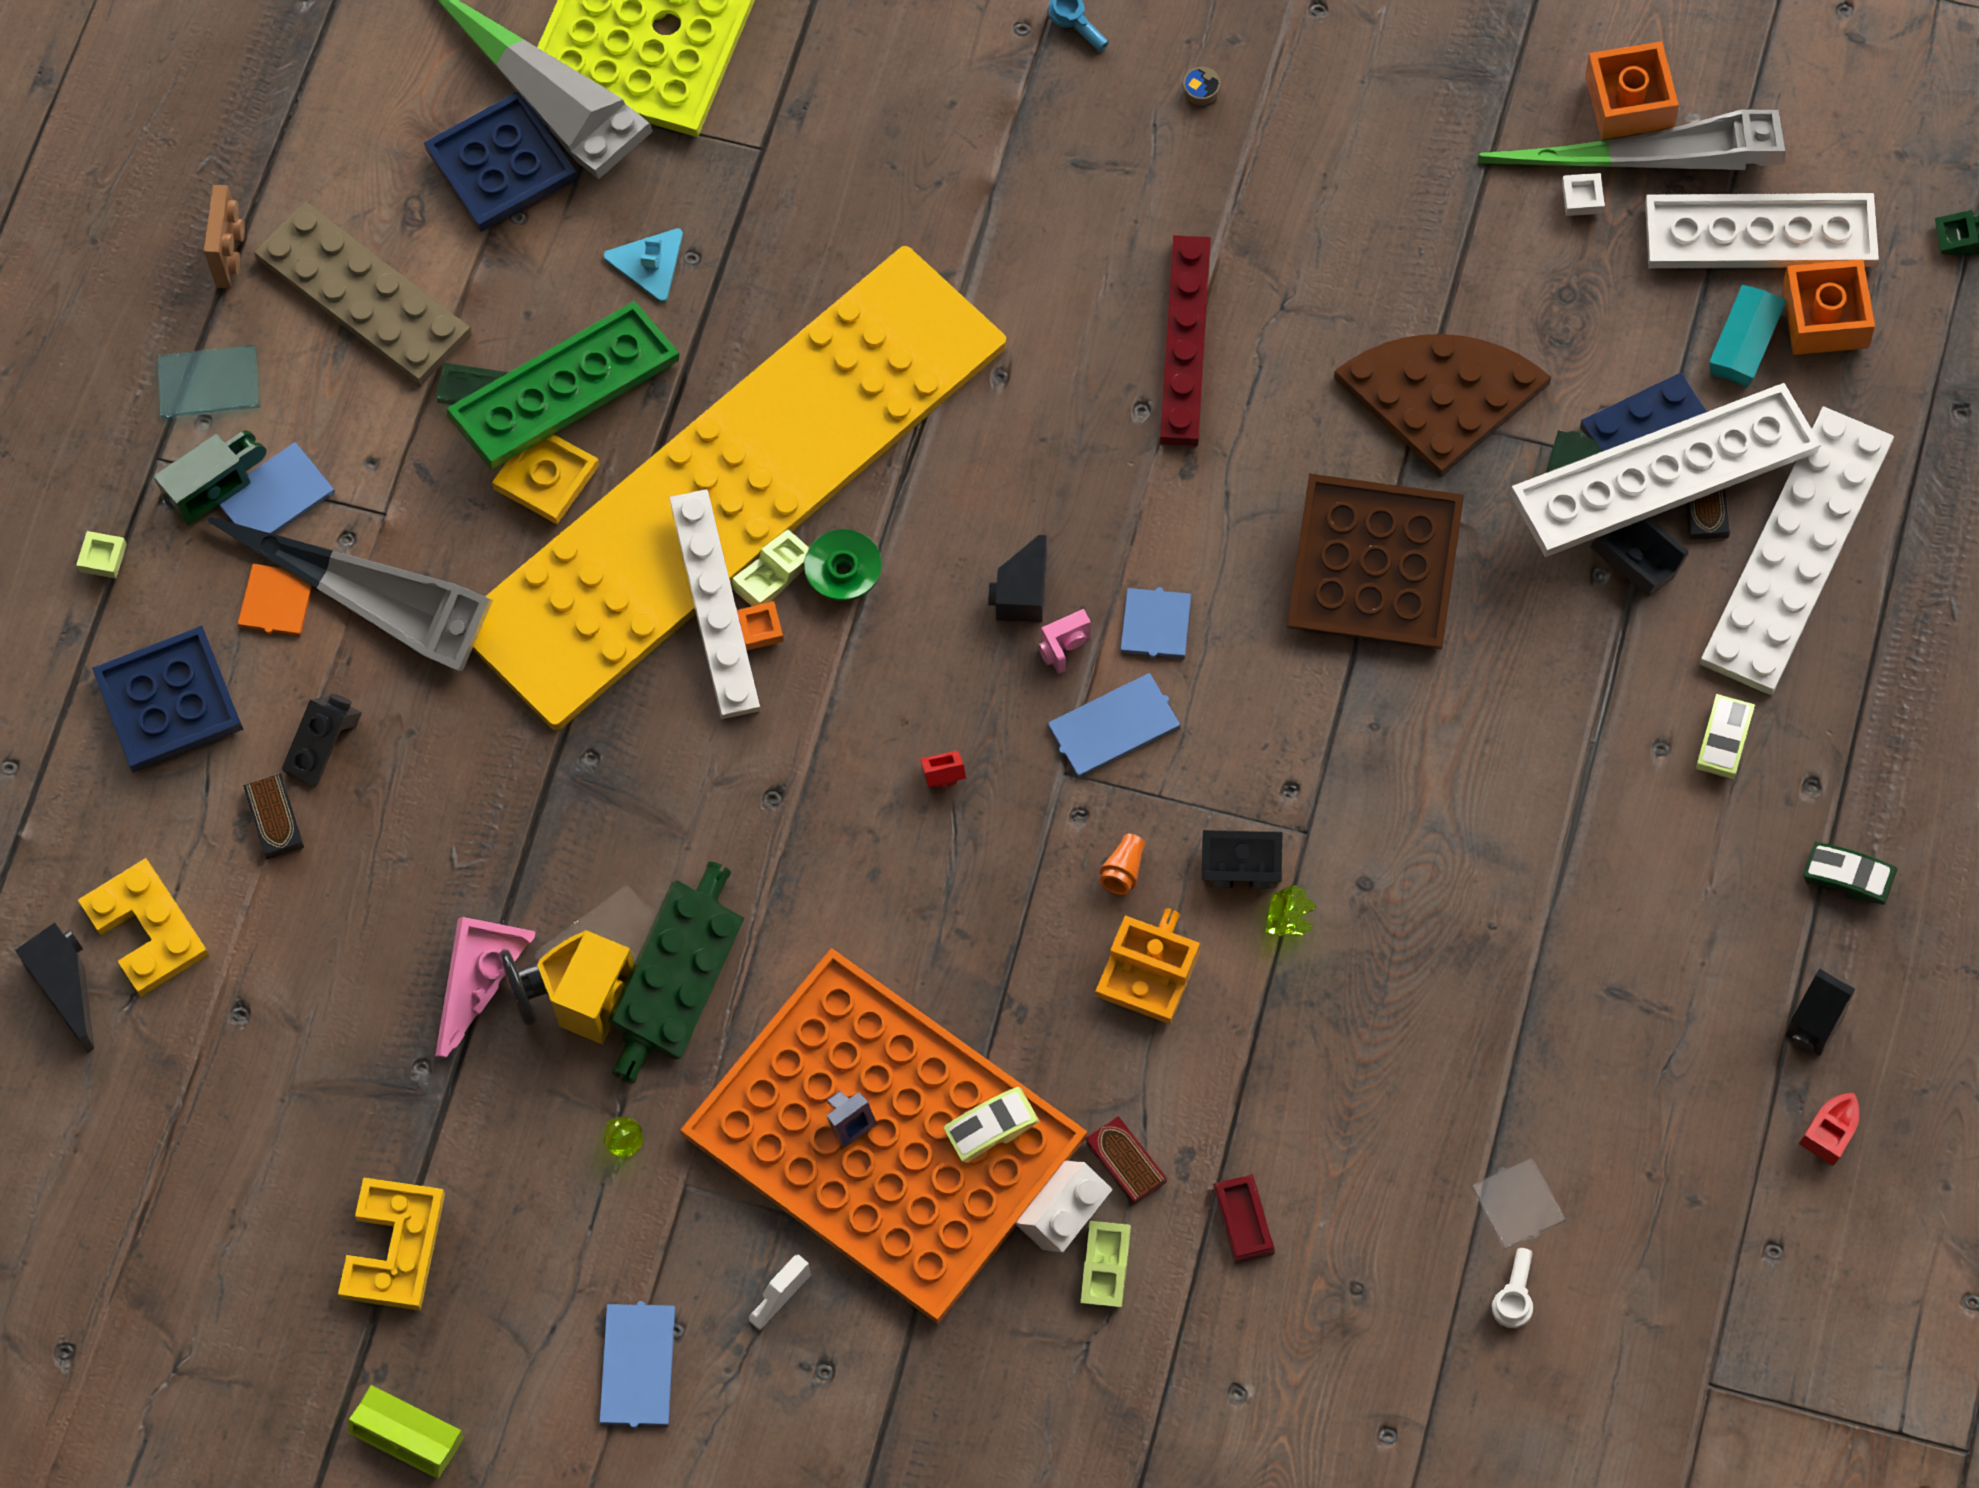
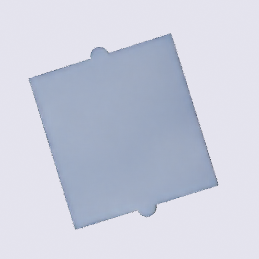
(1156, 623)

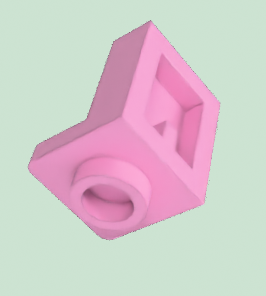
(1064, 633)

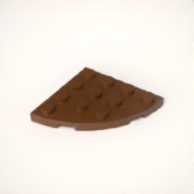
(1442, 391)

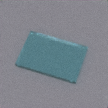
(208, 381)

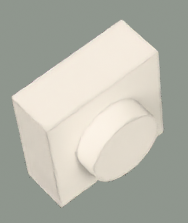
(1583, 194)

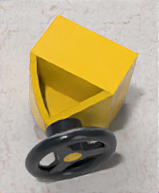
(580, 980)

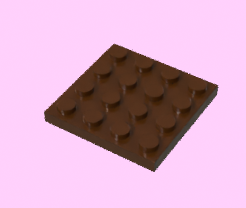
(1375, 561)

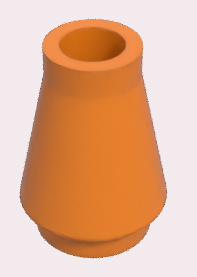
(1122, 867)

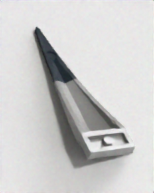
(416, 609)

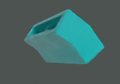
(1746, 335)

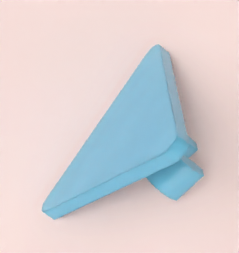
(649, 262)

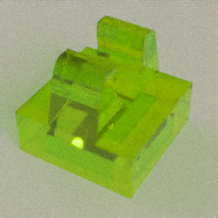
(1287, 911)

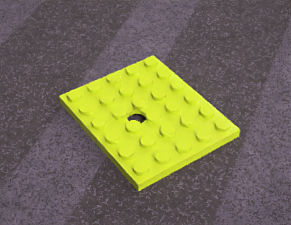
(657, 75)

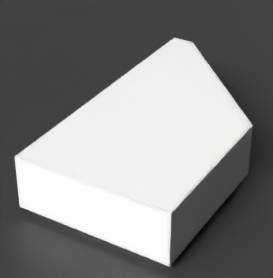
(780, 1290)

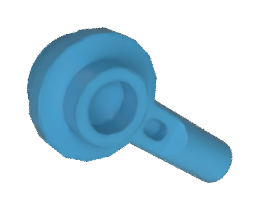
(1071, 14)

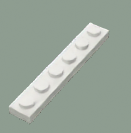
(714, 604)

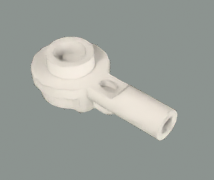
(1513, 1304)

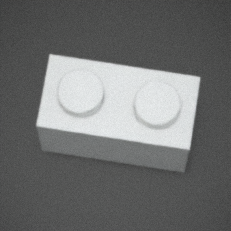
(1063, 1206)

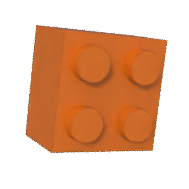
(1631, 90)
(1828, 307)

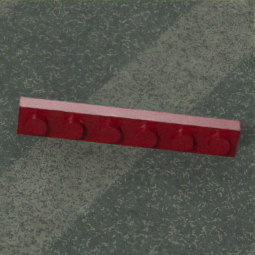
(1185, 340)

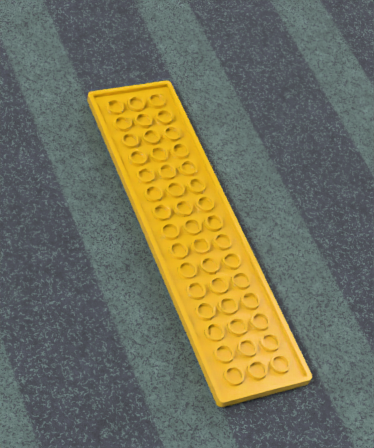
(769, 462)

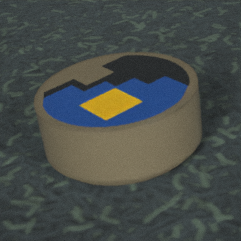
(1201, 86)

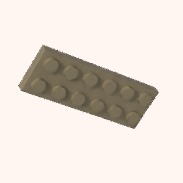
(363, 293)

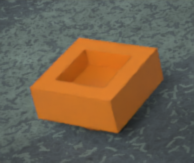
(760, 625)

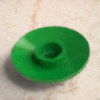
(838, 550)

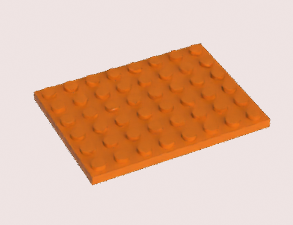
(899, 1191)

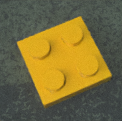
(547, 477)

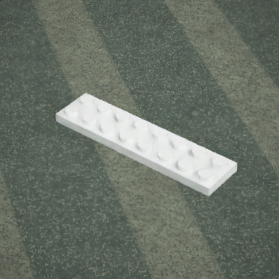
(1664, 469)
(1796, 552)

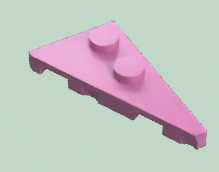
(475, 974)

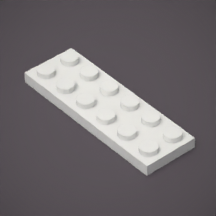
(1760, 230)

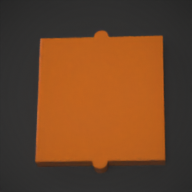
(275, 601)

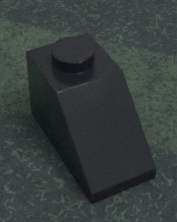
(1021, 584)
(1819, 1013)

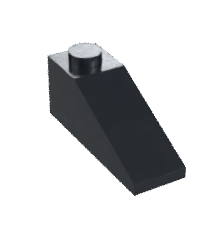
(61, 975)

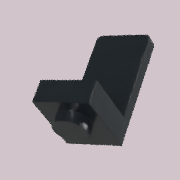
(318, 735)

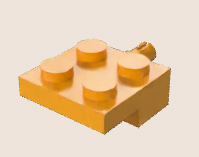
(1149, 967)

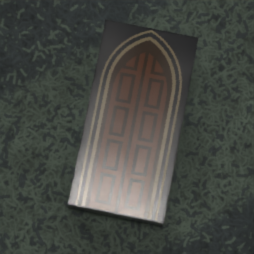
(1708, 516)
(273, 816)

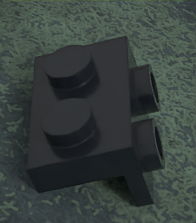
(1642, 554)
(1242, 857)

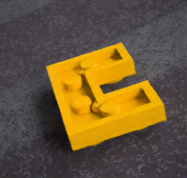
(173, 941)
(416, 1219)

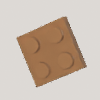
(222, 237)

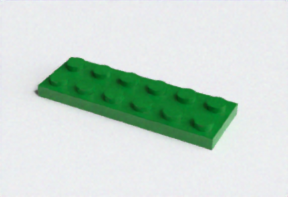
(562, 385)

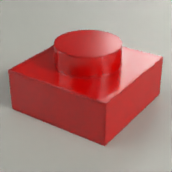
(943, 769)

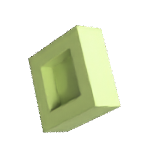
(101, 554)

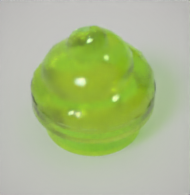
(623, 1136)

